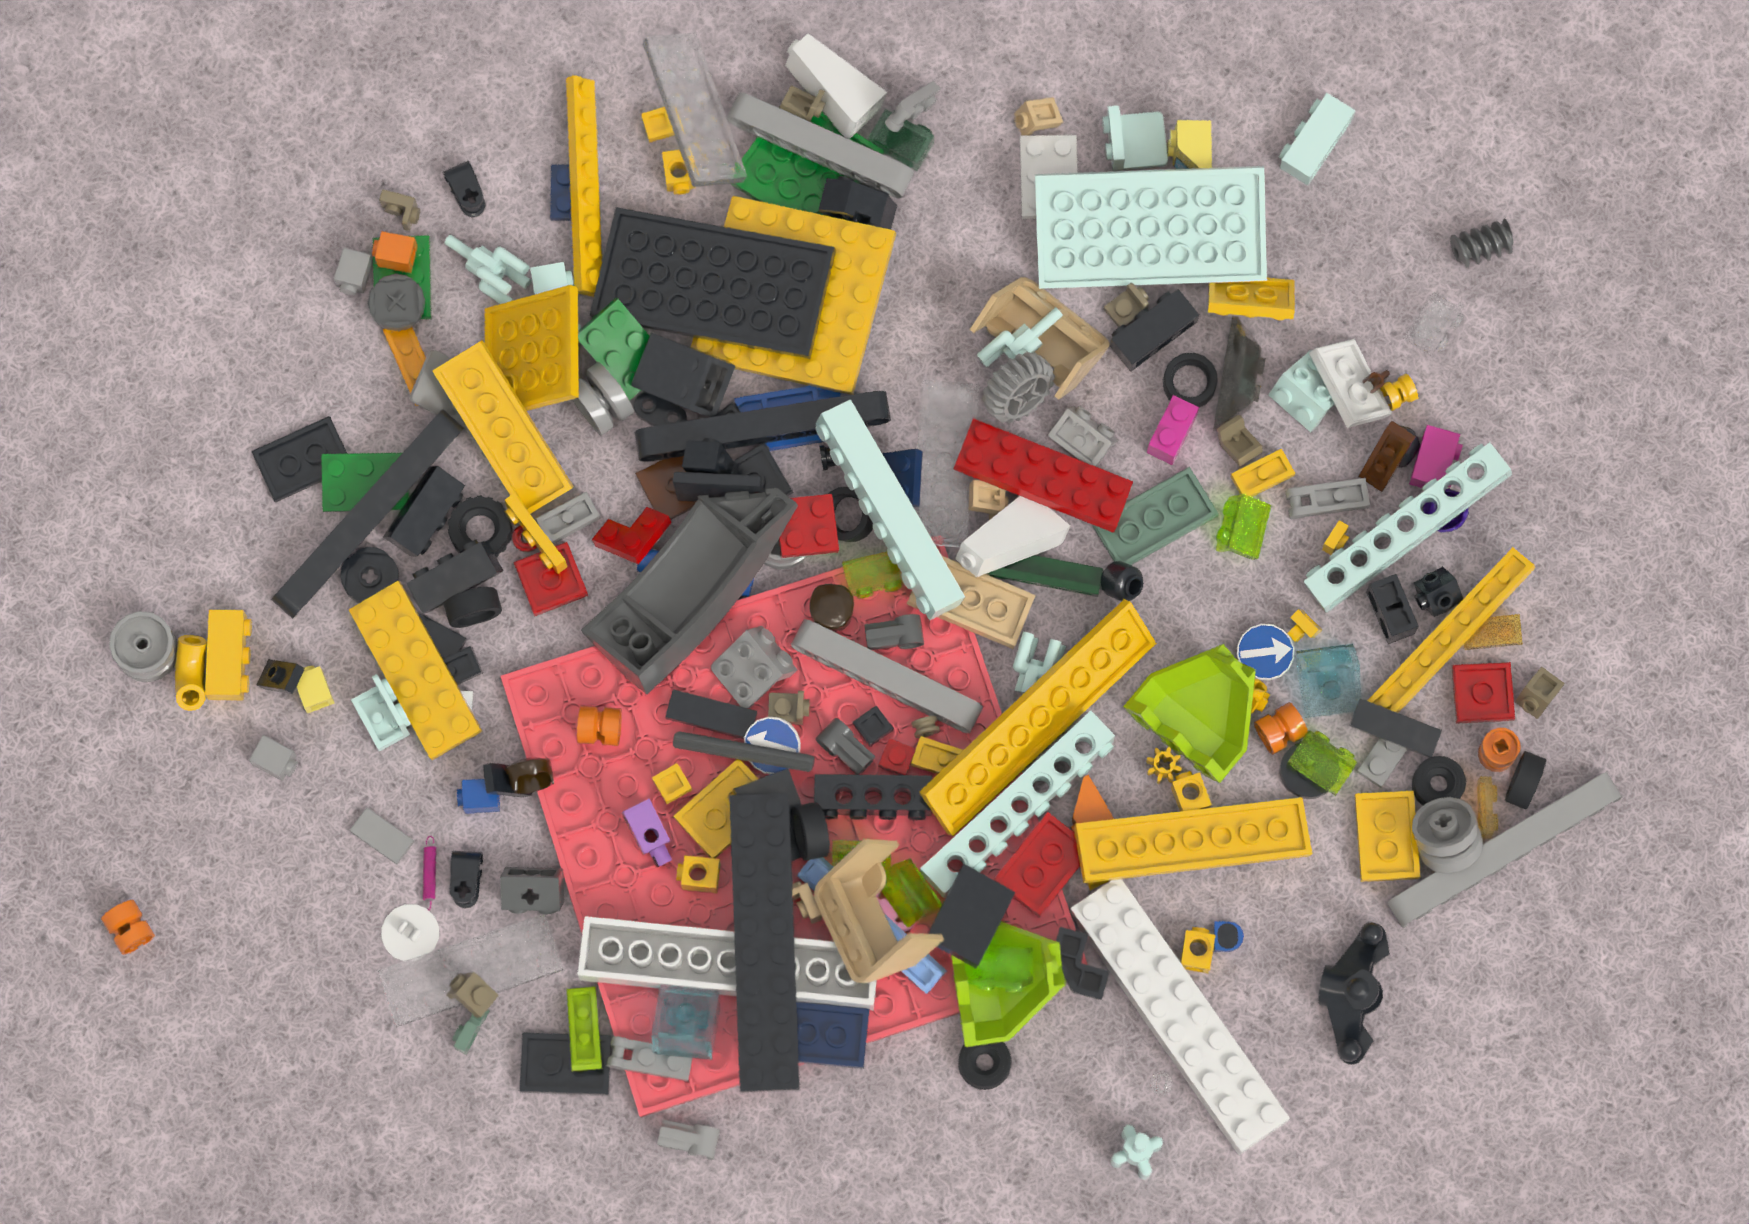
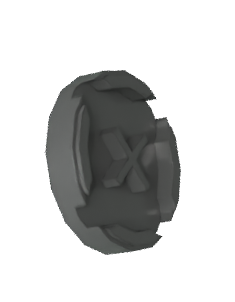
(396, 302)

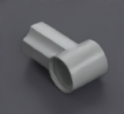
(692, 1139)

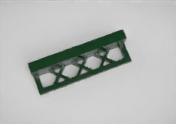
(1053, 574)

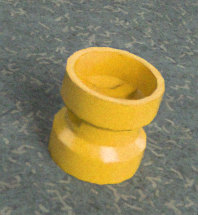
(1400, 391)

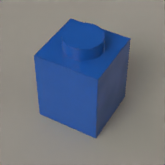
(475, 799)

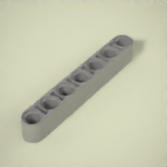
(819, 145)
(886, 676)

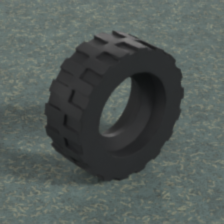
(480, 506)

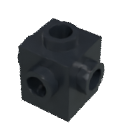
(1437, 592)

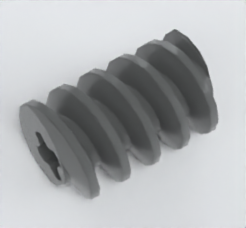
(1482, 242)

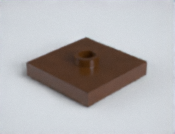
(659, 487)

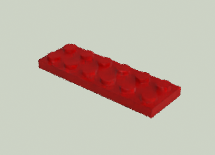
(1043, 475)

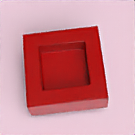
(897, 757)

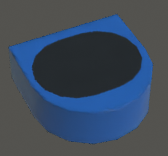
(1227, 936)

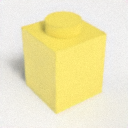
(314, 689)

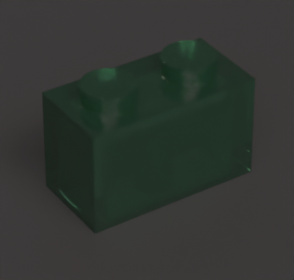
(907, 145)

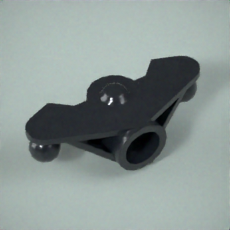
(1353, 991)

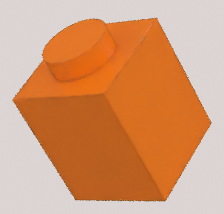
(395, 251)

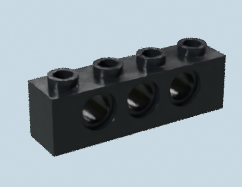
(829, 785)

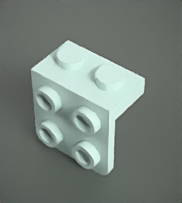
(1135, 139)
(1303, 393)
(380, 716)

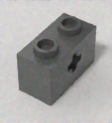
(545, 882)

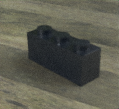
(1153, 329)
(425, 511)
(454, 575)

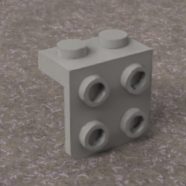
(429, 392)
(752, 666)

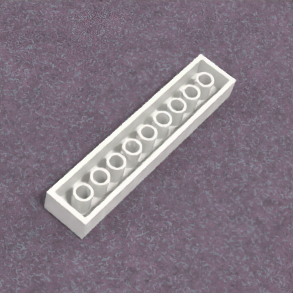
(705, 959)
(1179, 1015)

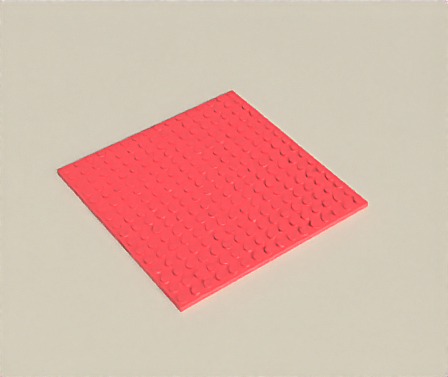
(599, 782)

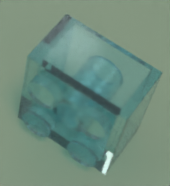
(686, 1022)

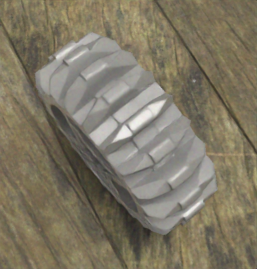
(1018, 387)

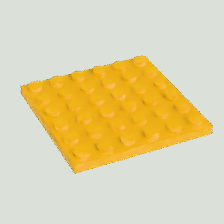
(848, 304)

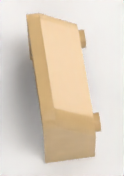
(1067, 345)
(857, 920)

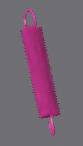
(429, 872)

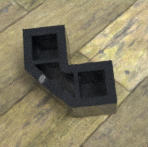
(857, 203)
(1081, 978)

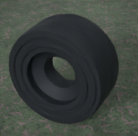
(1442, 767)
(985, 1078)

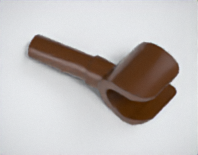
(1377, 380)

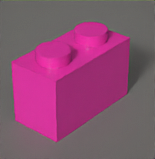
(1172, 430)
(1435, 455)

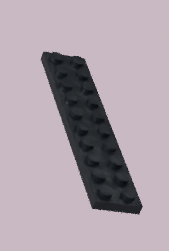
(764, 943)

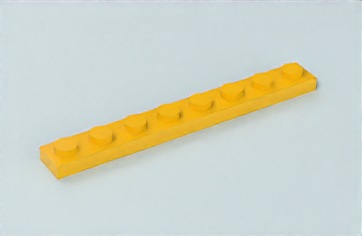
(584, 183)
(1453, 631)

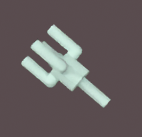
(491, 268)
(1020, 341)
(1029, 668)
(1137, 1151)

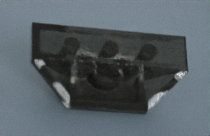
(1239, 374)

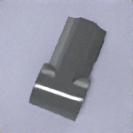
(901, 632)
(840, 741)

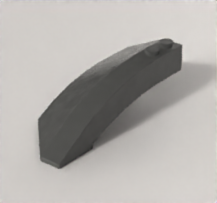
(689, 584)

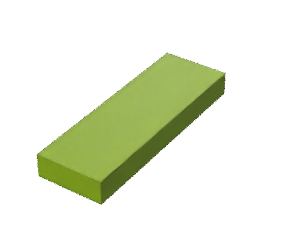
(583, 1028)

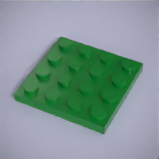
(787, 178)

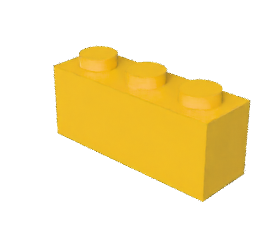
(227, 655)

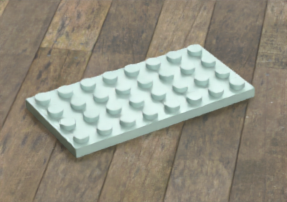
(1151, 227)

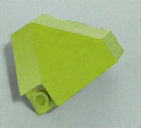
(1199, 709)
(999, 1014)

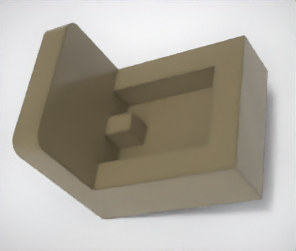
(803, 104)
(1238, 441)
(472, 993)

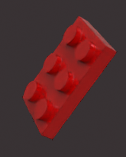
(1041, 865)

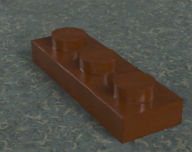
(1387, 456)

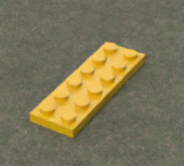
(502, 427)
(415, 670)

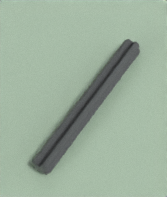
(743, 751)

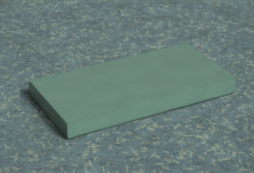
(1158, 518)

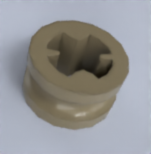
(925, 726)

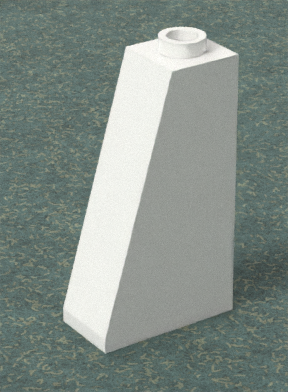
(848, 93)
(1011, 536)

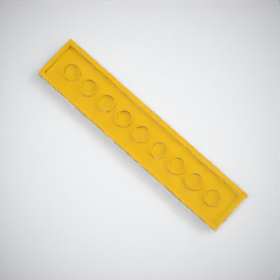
(1037, 717)

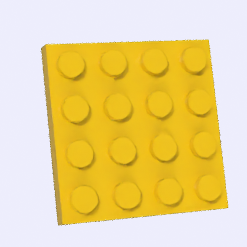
(537, 345)

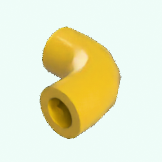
(190, 672)

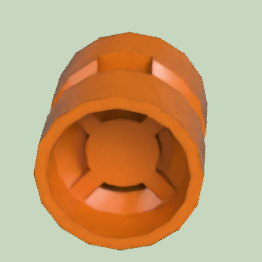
(599, 725)
(1280, 728)
(1499, 749)
(122, 918)

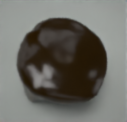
(832, 606)
(530, 775)

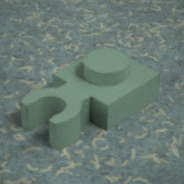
(466, 1034)

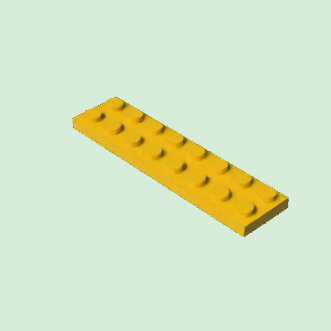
(1192, 840)

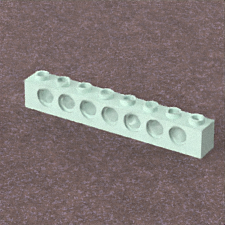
(1355, 577)
(1088, 729)

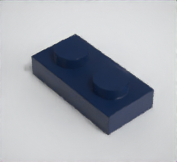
(560, 193)

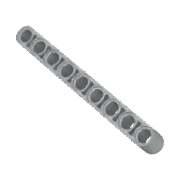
(1505, 848)

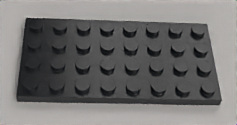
(715, 281)

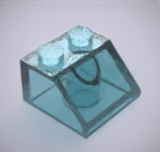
(1328, 680)

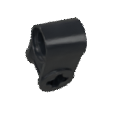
(465, 186)
(465, 873)

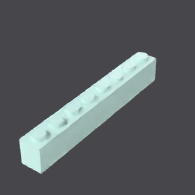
(889, 510)

